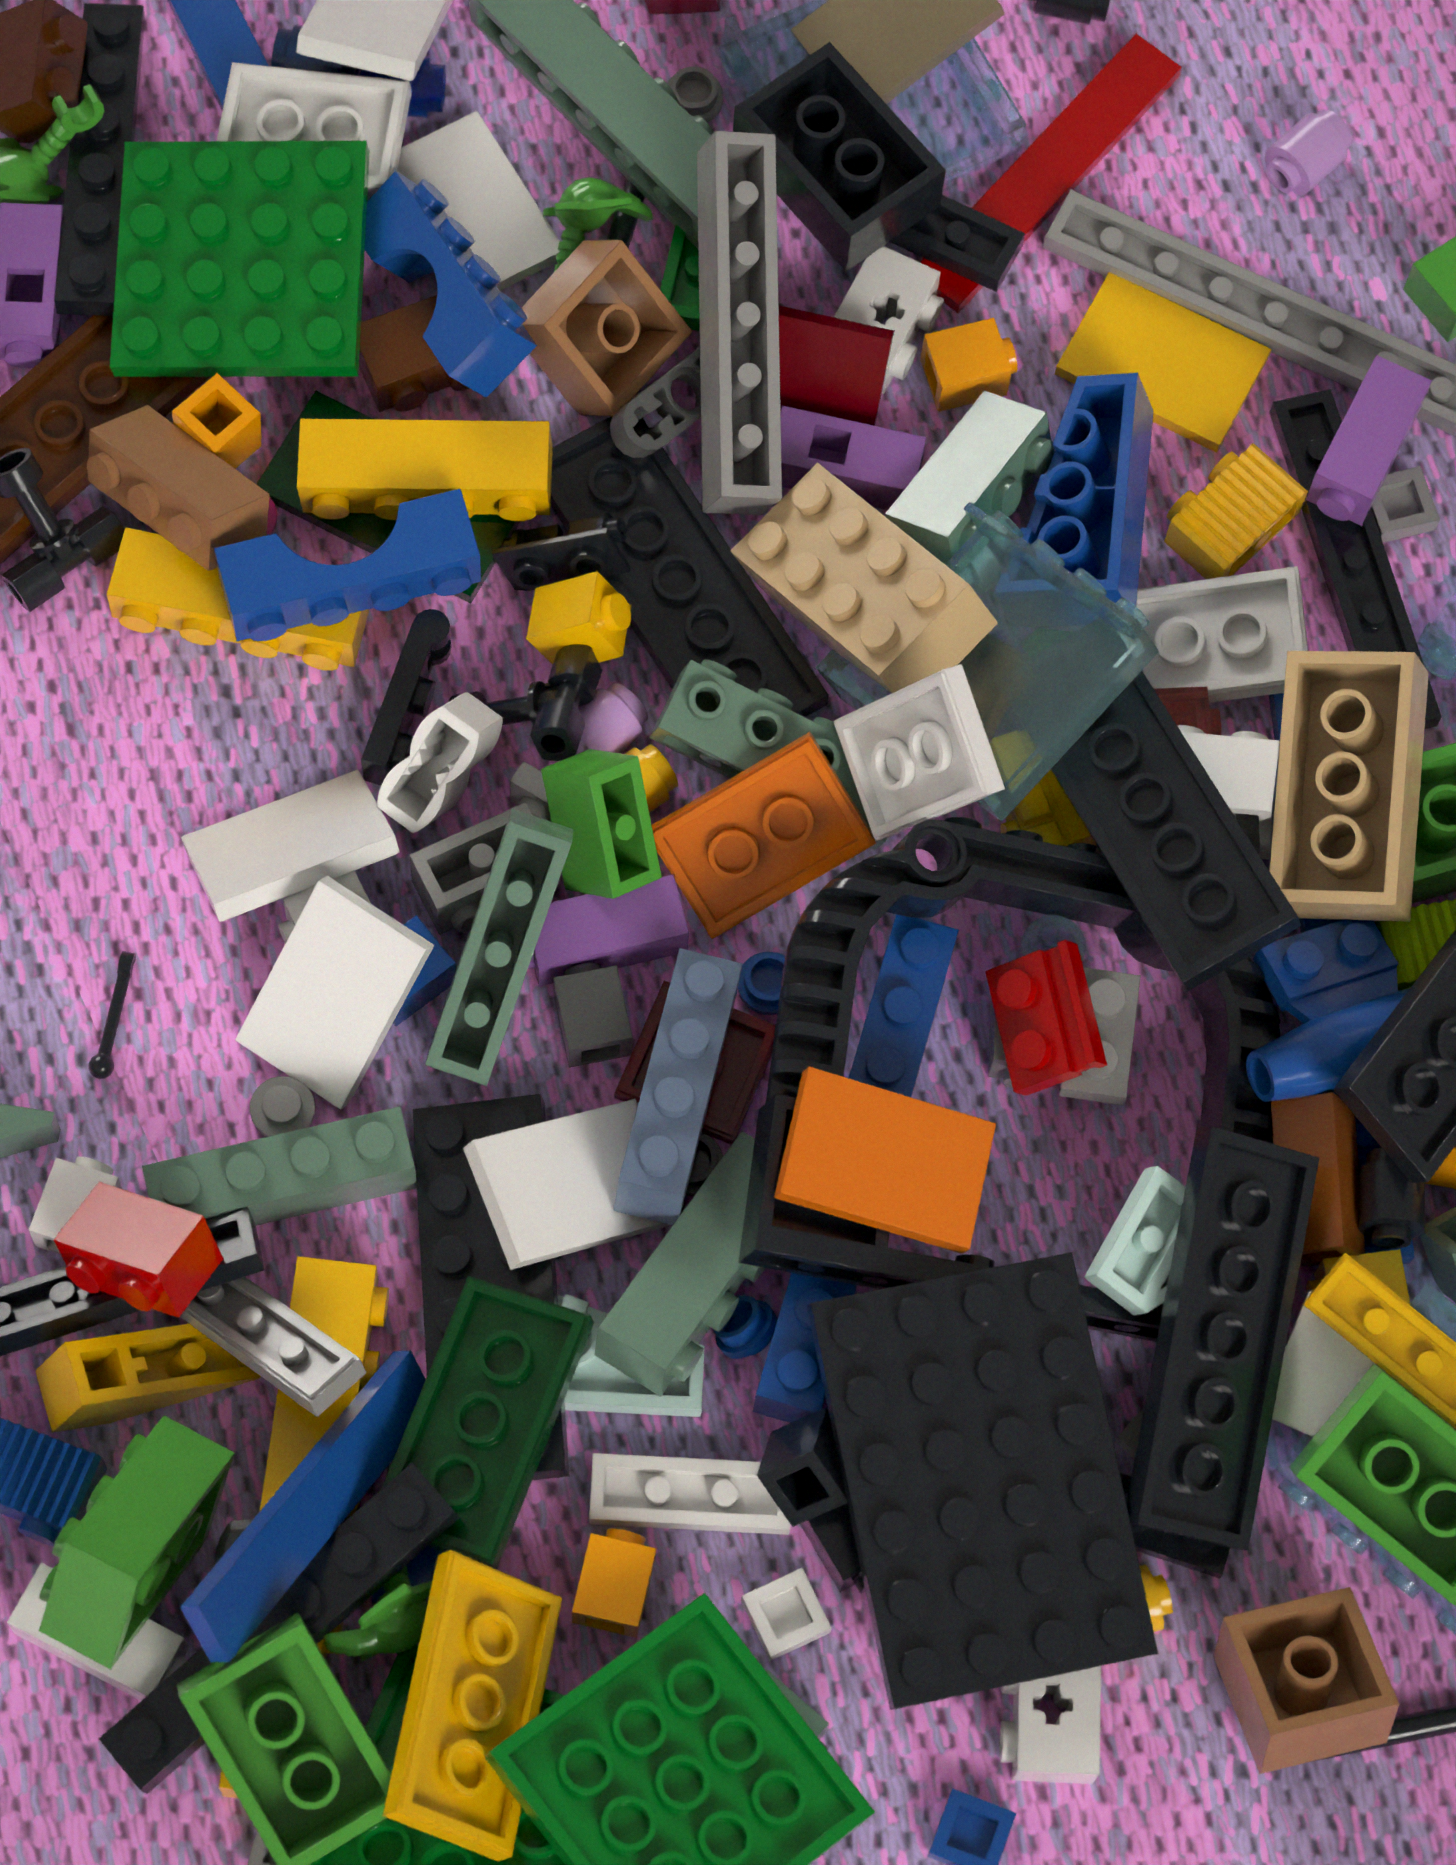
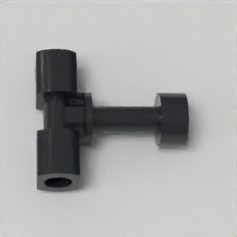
(57, 544)
(555, 704)

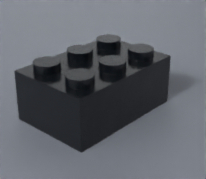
(842, 156)

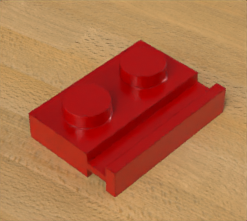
(1045, 1018)

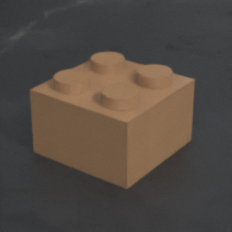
(601, 327)
(1305, 1680)

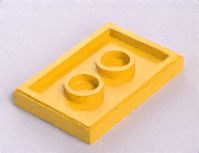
(1187, 363)

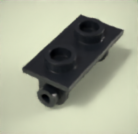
(546, 556)

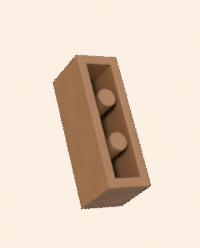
(175, 484)

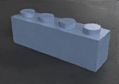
(677, 1087)

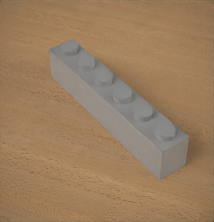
(739, 323)

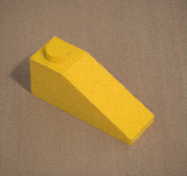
(133, 1374)

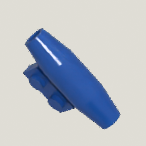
(1342, 991)

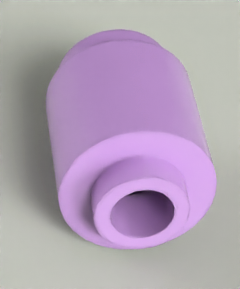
(1308, 152)
(612, 720)

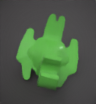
(26, 170)
(587, 207)
(390, 1625)

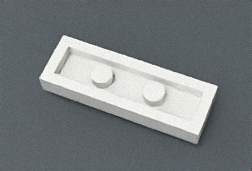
(682, 1495)

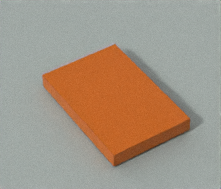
(761, 835)
(885, 1160)

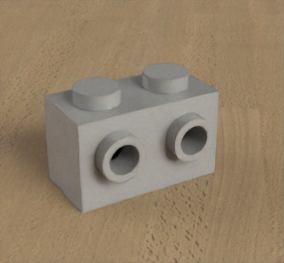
(455, 872)

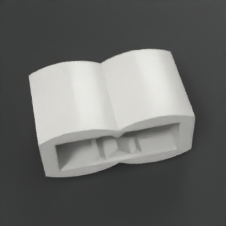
(439, 762)

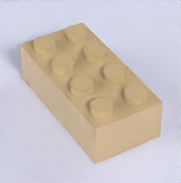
(862, 583)
(1349, 783)

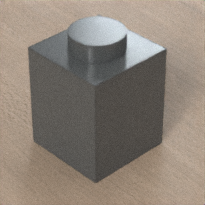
(592, 1014)

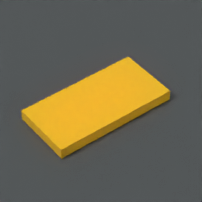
(470, 1689)

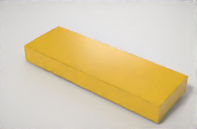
(1389, 1334)

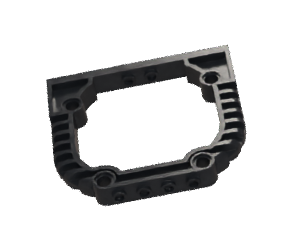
(817, 1012)

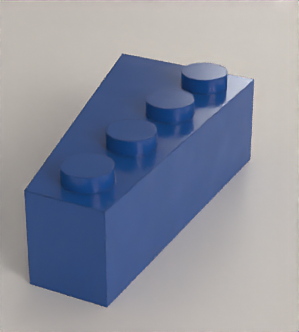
(1097, 483)

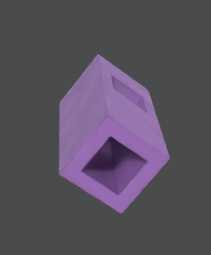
(28, 282)
(1368, 441)
(863, 456)
(611, 931)

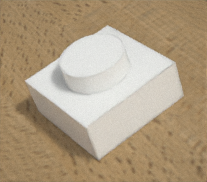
(785, 1614)

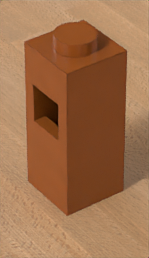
(1325, 1129)

